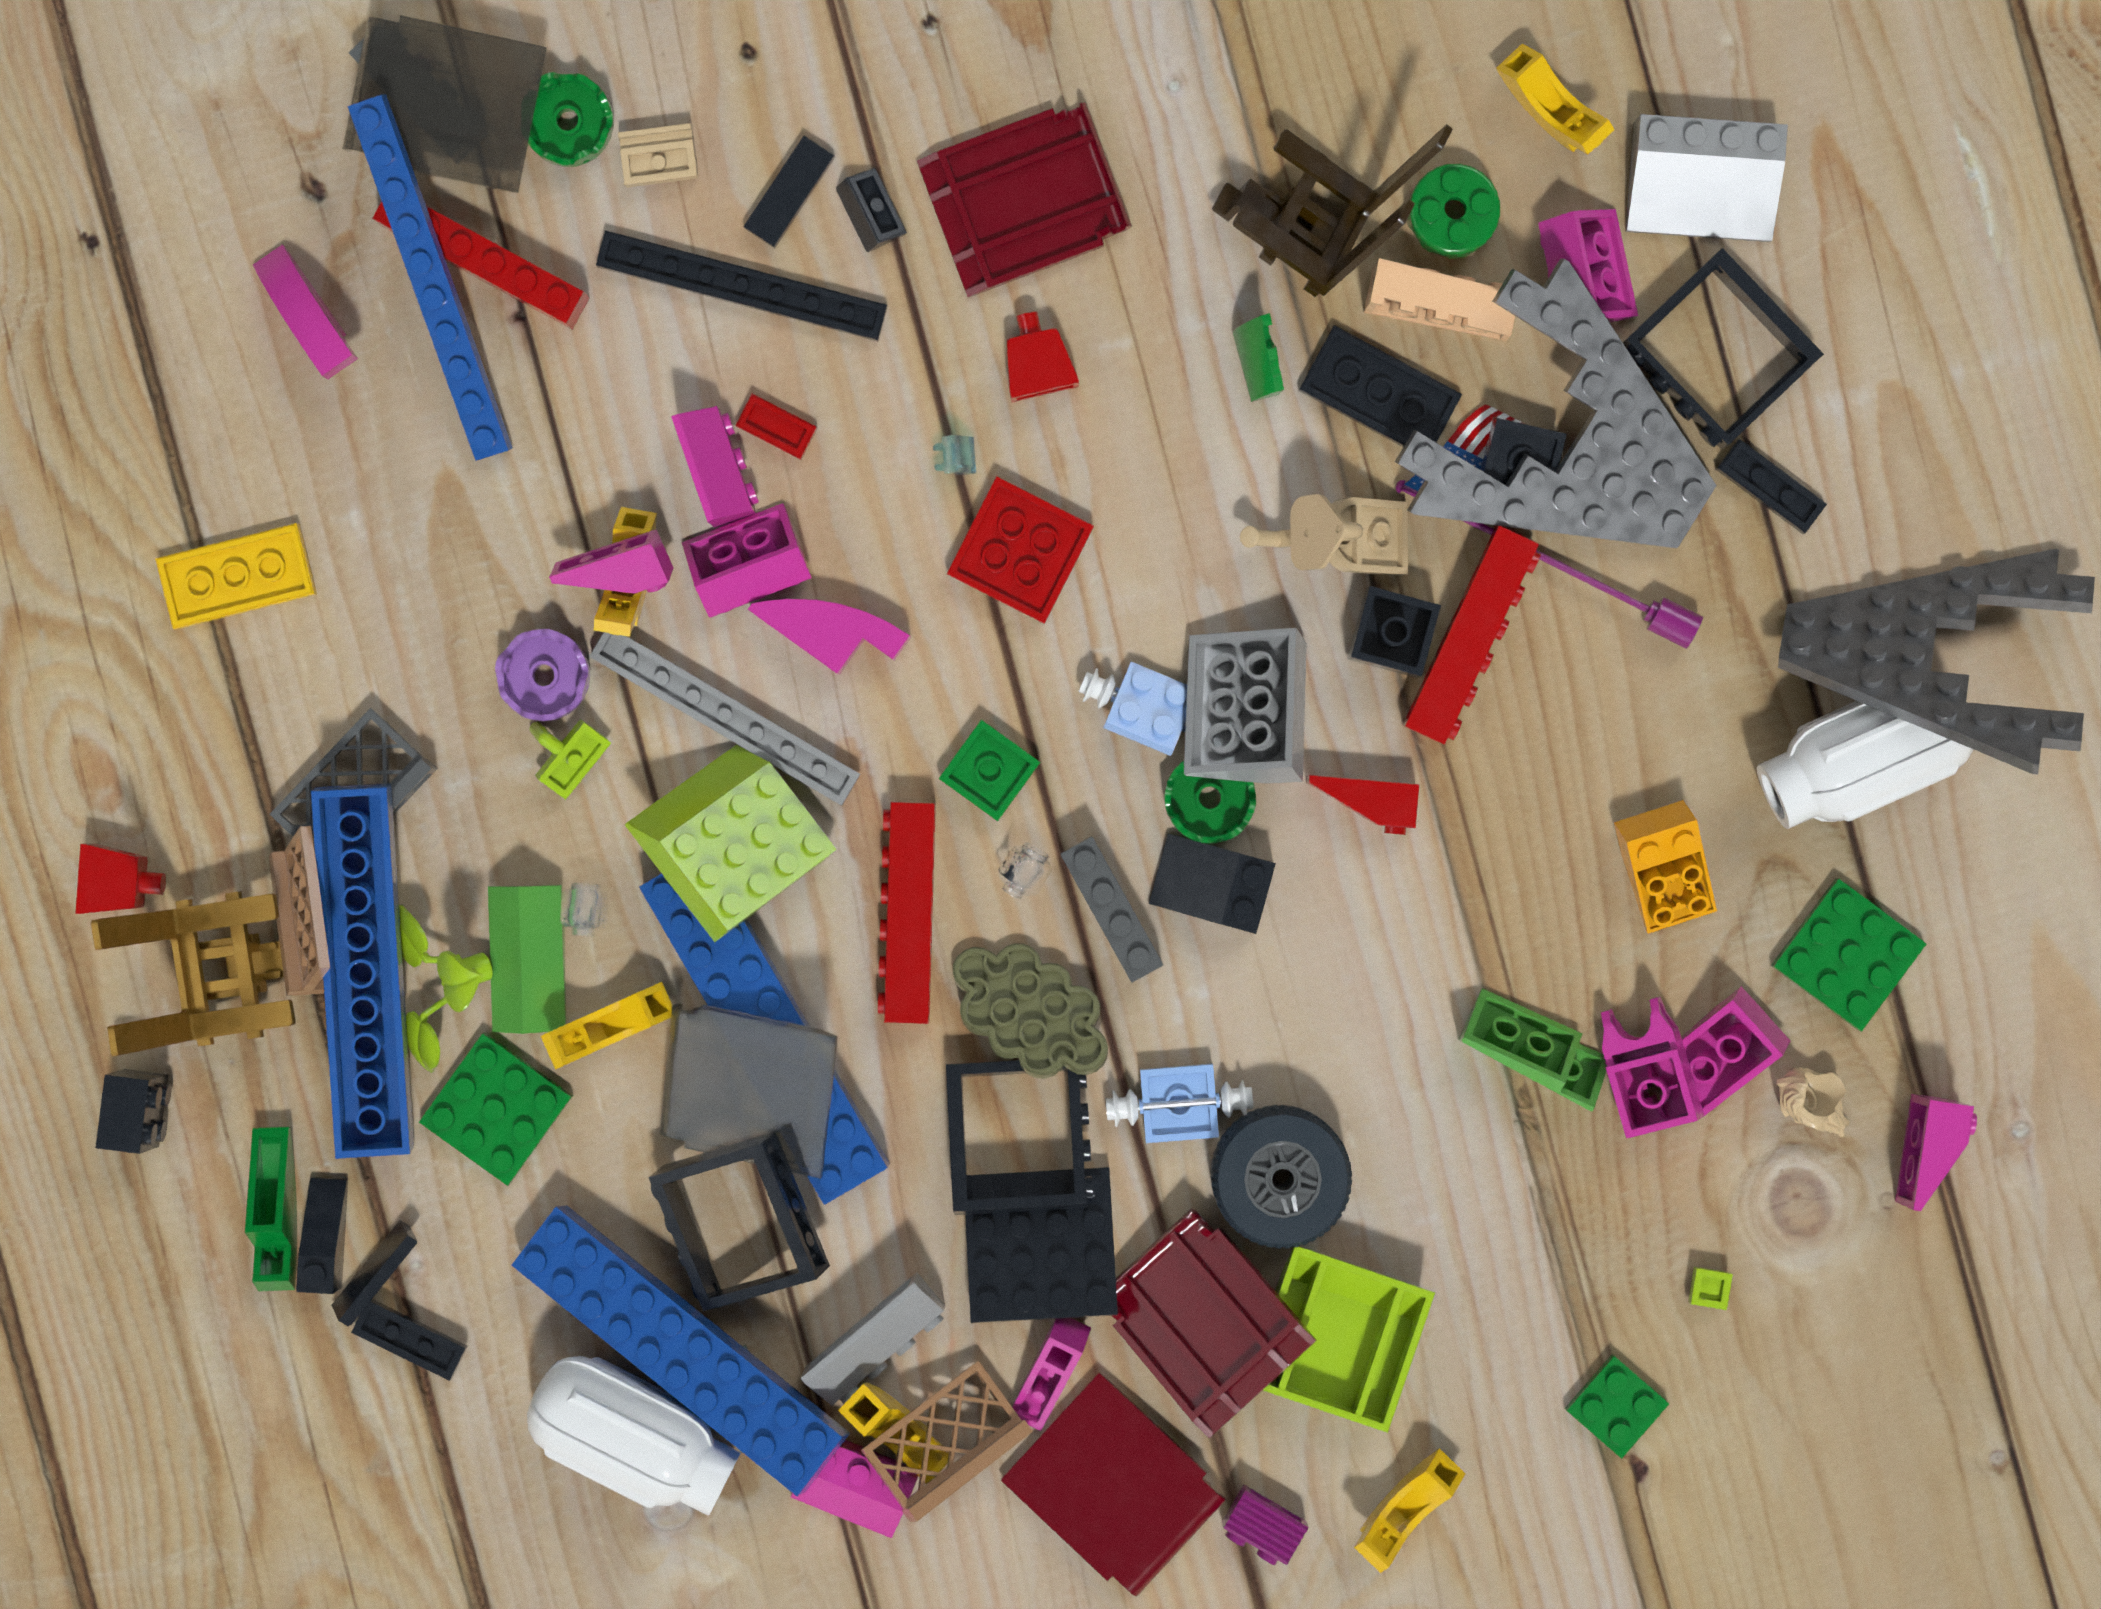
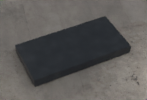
(1378, 389)

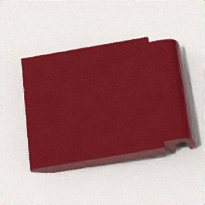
(1024, 197)
(1206, 1322)
(1114, 1486)

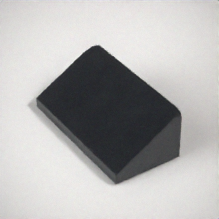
(870, 209)

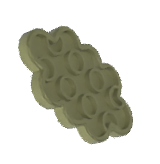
(1030, 1011)

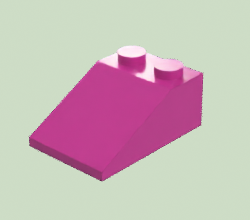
(1731, 1048)
(1932, 1144)

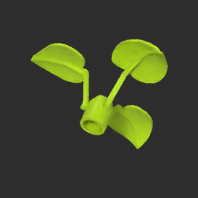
(459, 981)

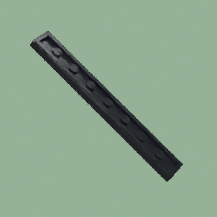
(741, 286)

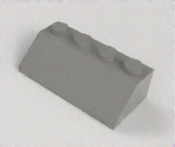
(873, 1340)

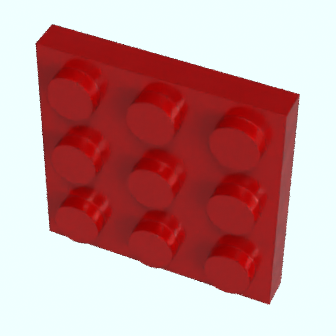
(1020, 550)

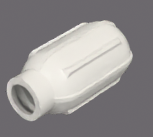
(1854, 765)
(627, 1435)

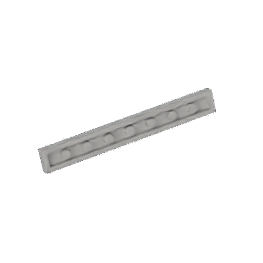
(726, 716)

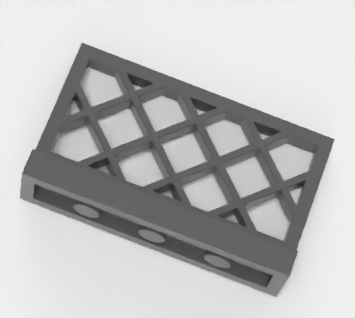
(402, 786)

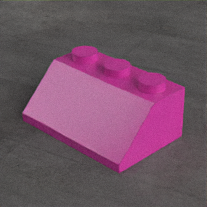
(1597, 253)
(715, 465)
(746, 560)
(856, 1492)

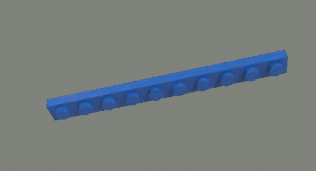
(430, 276)

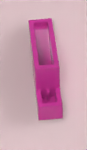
(305, 312)
(830, 629)

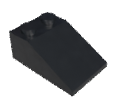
(1212, 883)

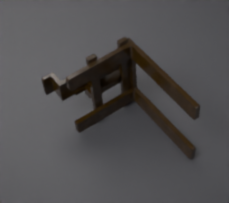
(1306, 233)

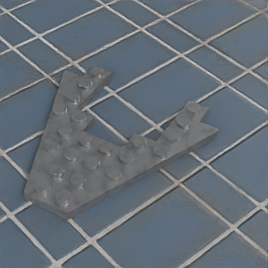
(1625, 471)
(1881, 648)

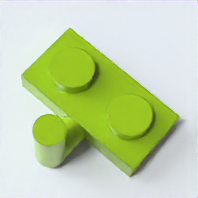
(569, 758)

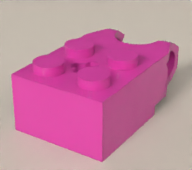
(1640, 1061)

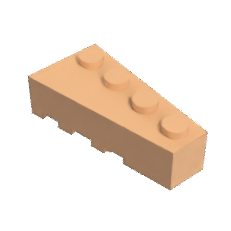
(1437, 300)

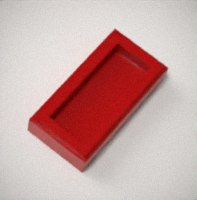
(776, 426)

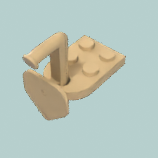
(1349, 534)

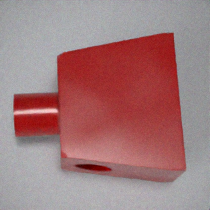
(1038, 361)
(114, 880)

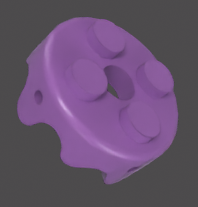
(517, 668)

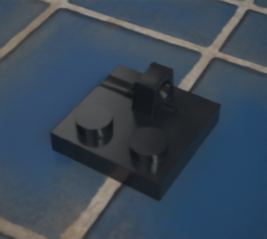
(1512, 440)

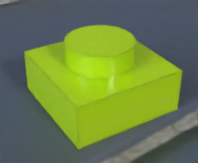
(1710, 1288)

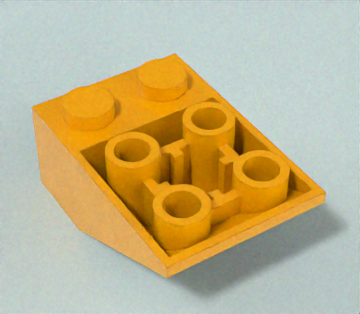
(1666, 865)

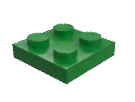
(989, 770)
(1616, 1406)

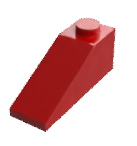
(1376, 801)

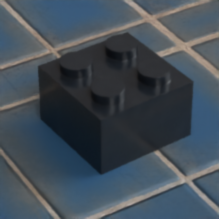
(1394, 632)
(133, 1111)

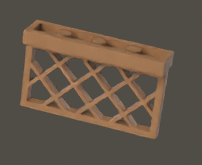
(300, 915)
(967, 1466)

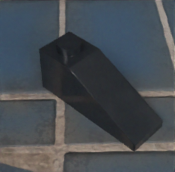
(323, 1237)

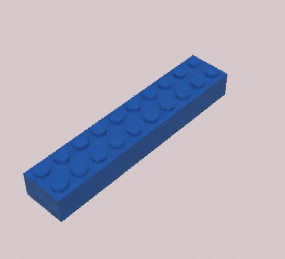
(366, 971)
(742, 978)
(680, 1349)

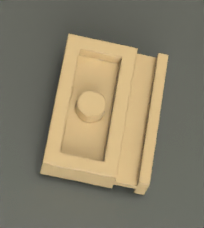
(658, 155)

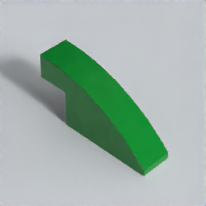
(272, 1209)

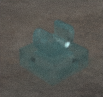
(957, 455)

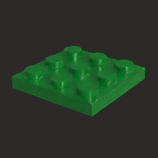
(1848, 954)
(495, 1109)

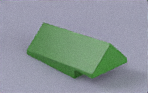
(527, 958)
(1535, 1048)

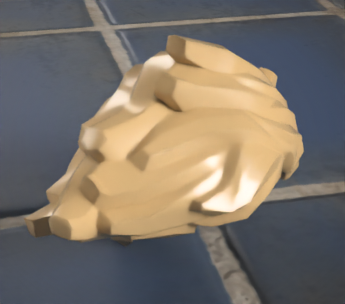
(1814, 1099)

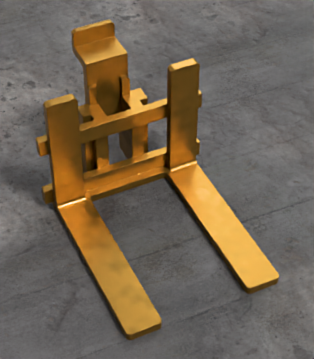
(247, 967)

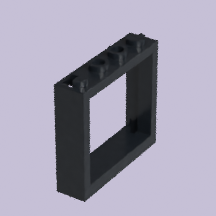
(1764, 310)
(1080, 1148)
(786, 1202)

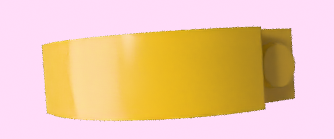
(1550, 103)
(622, 610)
(607, 1025)
(875, 1411)
(1406, 1506)

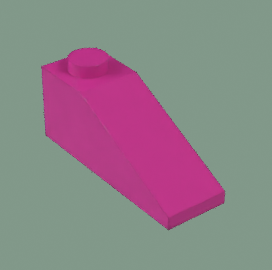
(623, 566)
(1051, 1371)

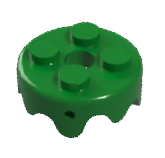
(595, 123)
(1454, 236)
(1205, 824)

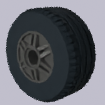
(1286, 1211)

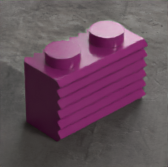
(1264, 1525)

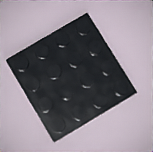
(1043, 1259)

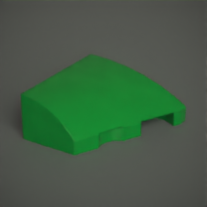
(1259, 358)

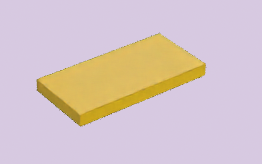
(236, 576)

